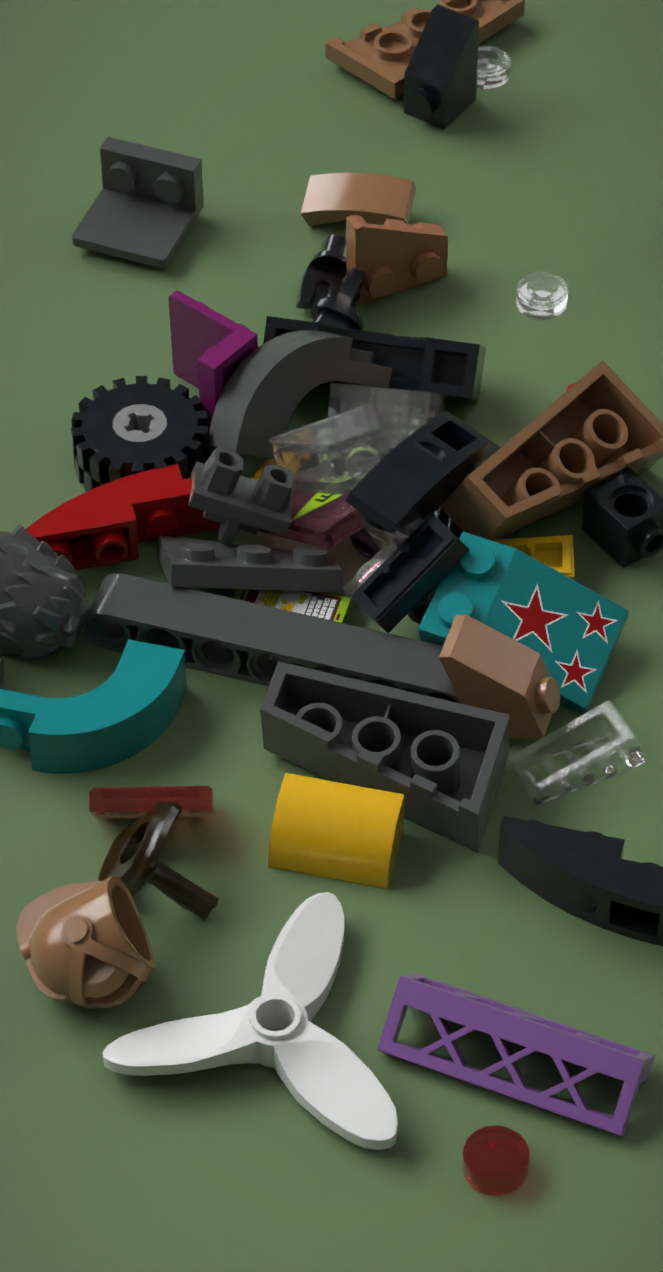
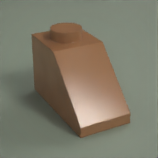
(500, 676)

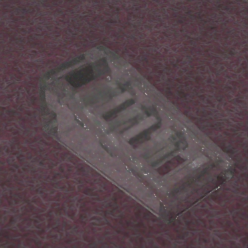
(584, 732)

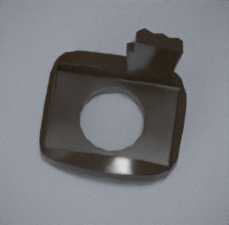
(145, 864)

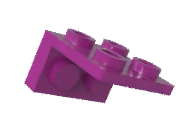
(206, 347)

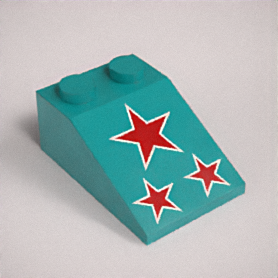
(534, 606)

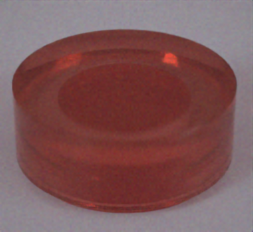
(495, 1160)

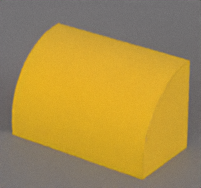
(336, 830)

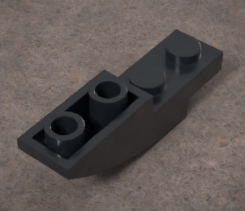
(420, 473)
(585, 876)

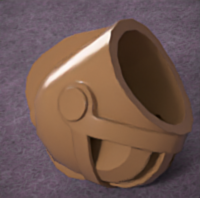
(86, 944)

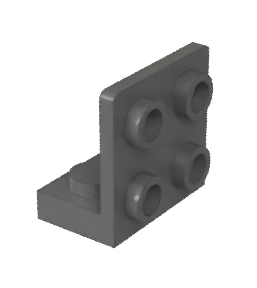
(144, 203)

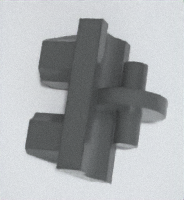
(239, 500)

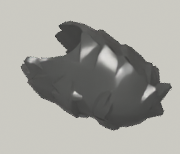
(39, 597)

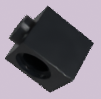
(624, 517)

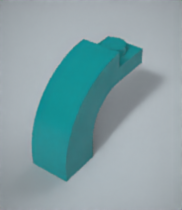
(101, 724)

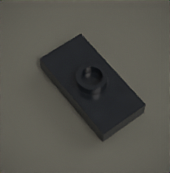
(410, 573)

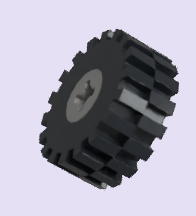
(138, 431)

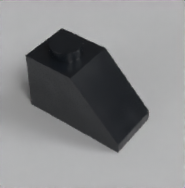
(443, 68)

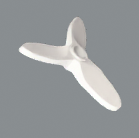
(309, 1060)

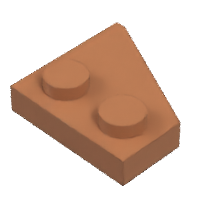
(394, 255)

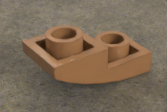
(369, 195)

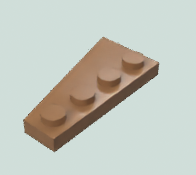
(384, 53)

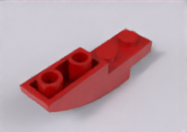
(115, 517)

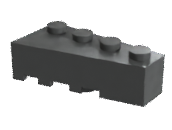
(394, 741)

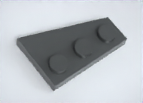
(247, 566)

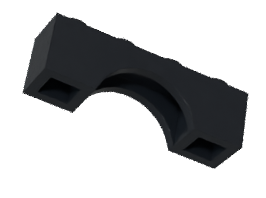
(415, 361)

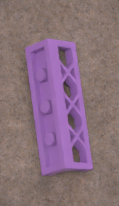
(522, 1028)

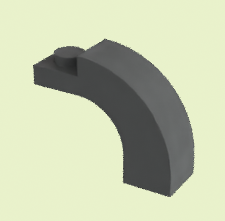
(275, 379)

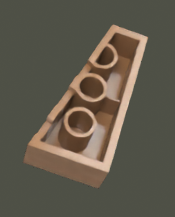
(563, 451)

